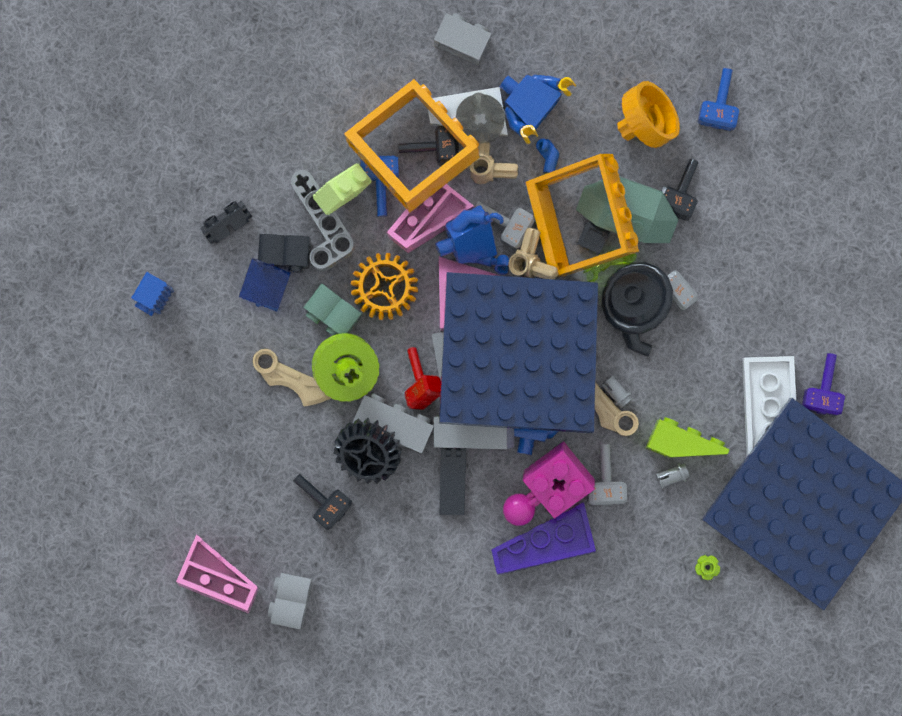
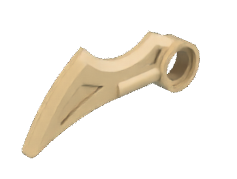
(283, 375)
(611, 414)

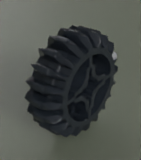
(382, 451)

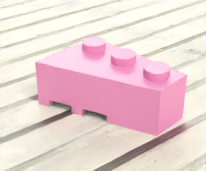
(428, 219)
(216, 578)

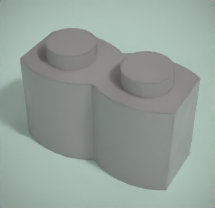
(290, 600)

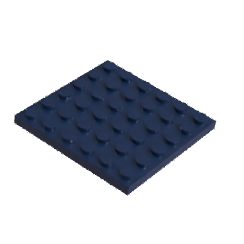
(519, 353)
(806, 503)

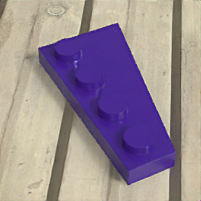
(549, 542)

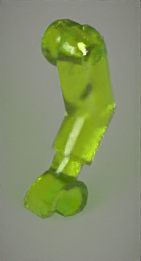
(621, 261)

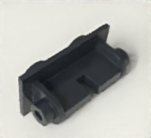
(217, 225)

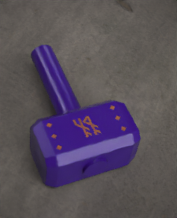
(823, 400)

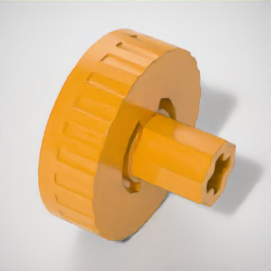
(648, 115)

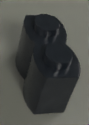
(285, 251)

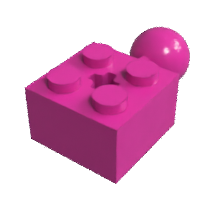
(554, 495)

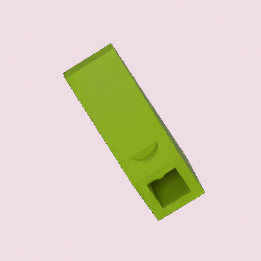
(676, 442)

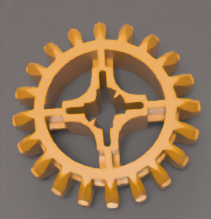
(374, 292)

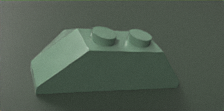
(650, 210)

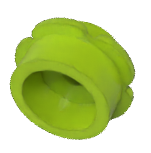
(714, 567)

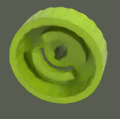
(361, 377)

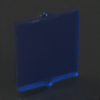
(264, 284)

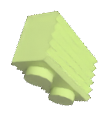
(342, 189)

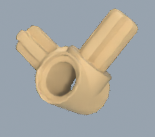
(494, 170)
(534, 266)

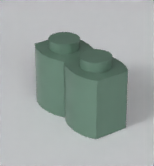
(332, 311)

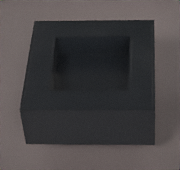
(593, 238)

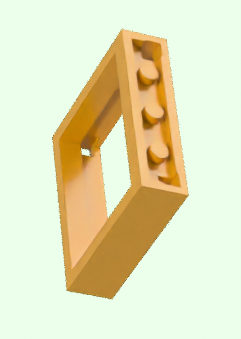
(437, 179)
(547, 220)

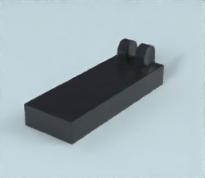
(452, 481)

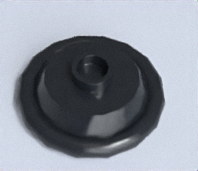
(637, 298)

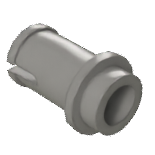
(617, 392)
(673, 475)

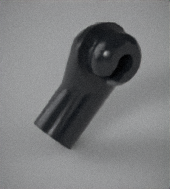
(635, 344)

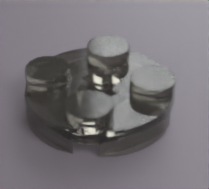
(481, 104)

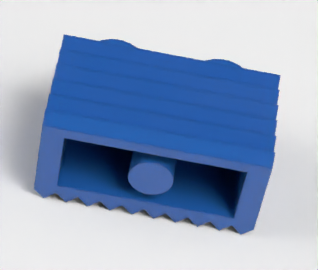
(152, 294)

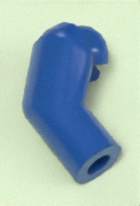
(549, 153)

